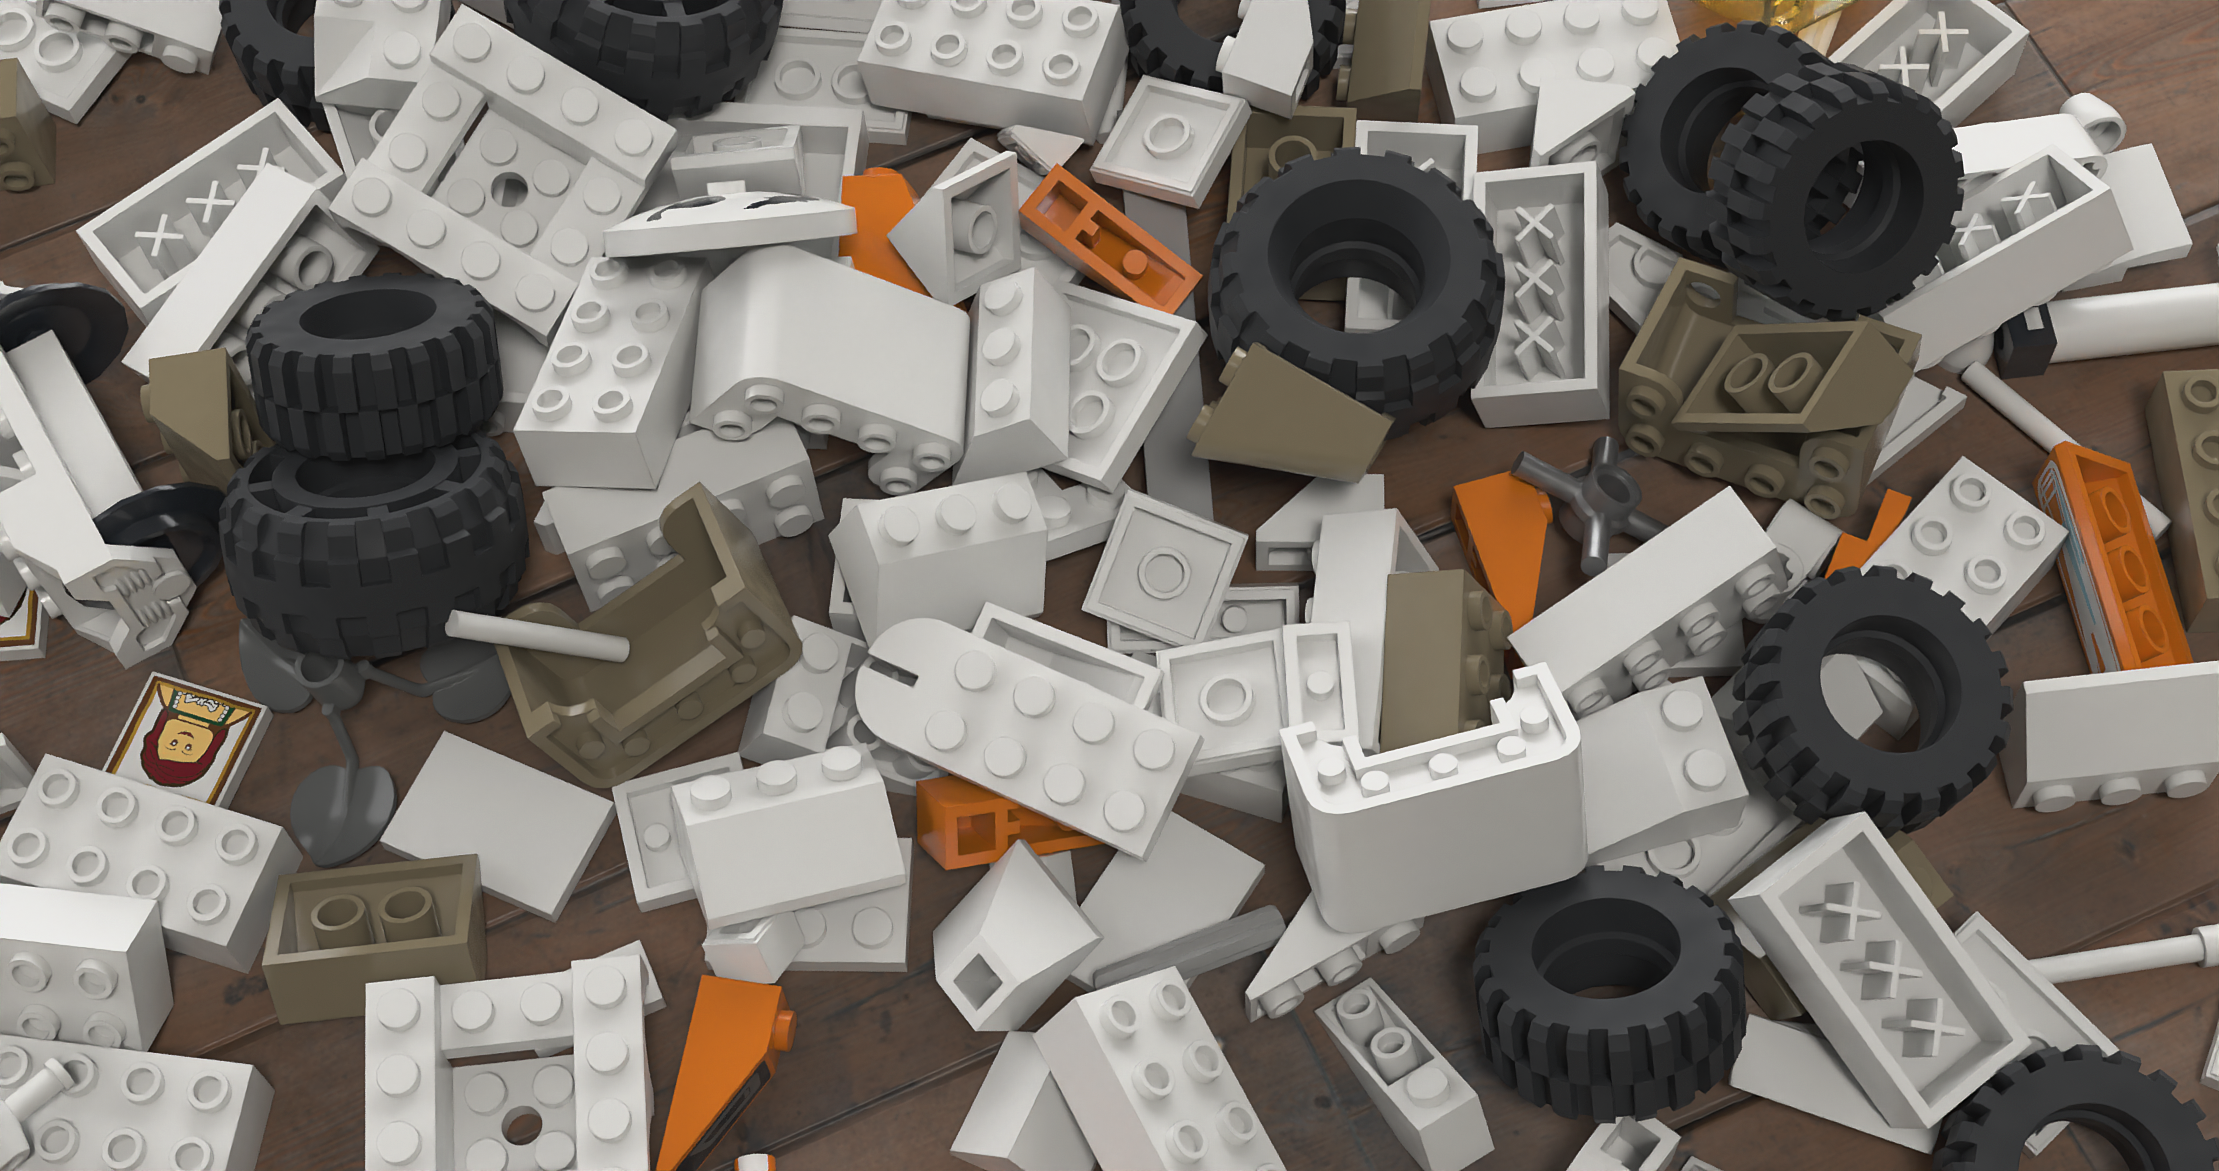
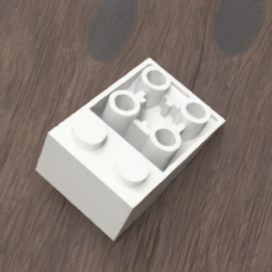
(817, 709)

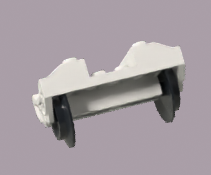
(80, 522)

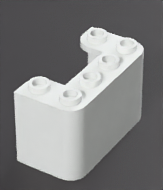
(836, 356)
(1443, 816)

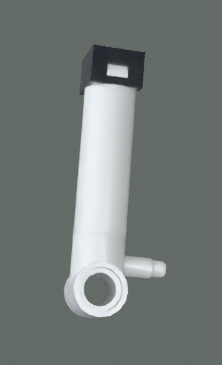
(2107, 328)

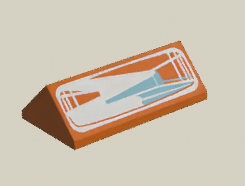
(2110, 562)

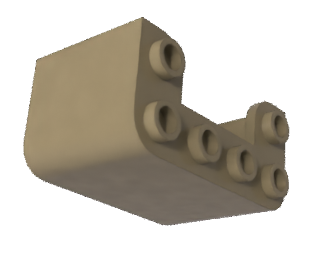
(699, 640)

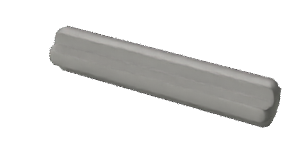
(1202, 949)

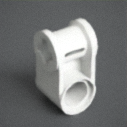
(1803, 545)

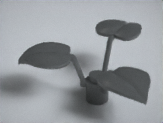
(347, 810)

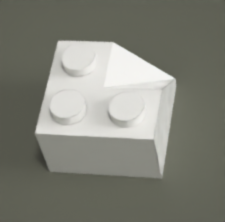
(374, 49)

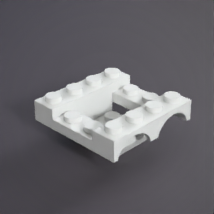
(547, 125)
(458, 1118)

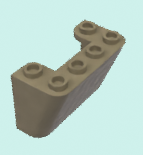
(1669, 357)
(1287, 421)

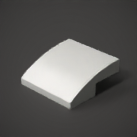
(2147, 212)

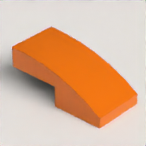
(1856, 551)

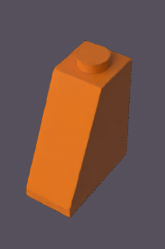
(880, 203)

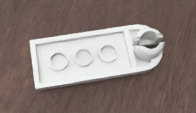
(1027, 733)

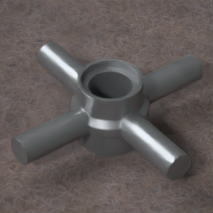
(1594, 503)

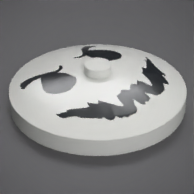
(729, 220)

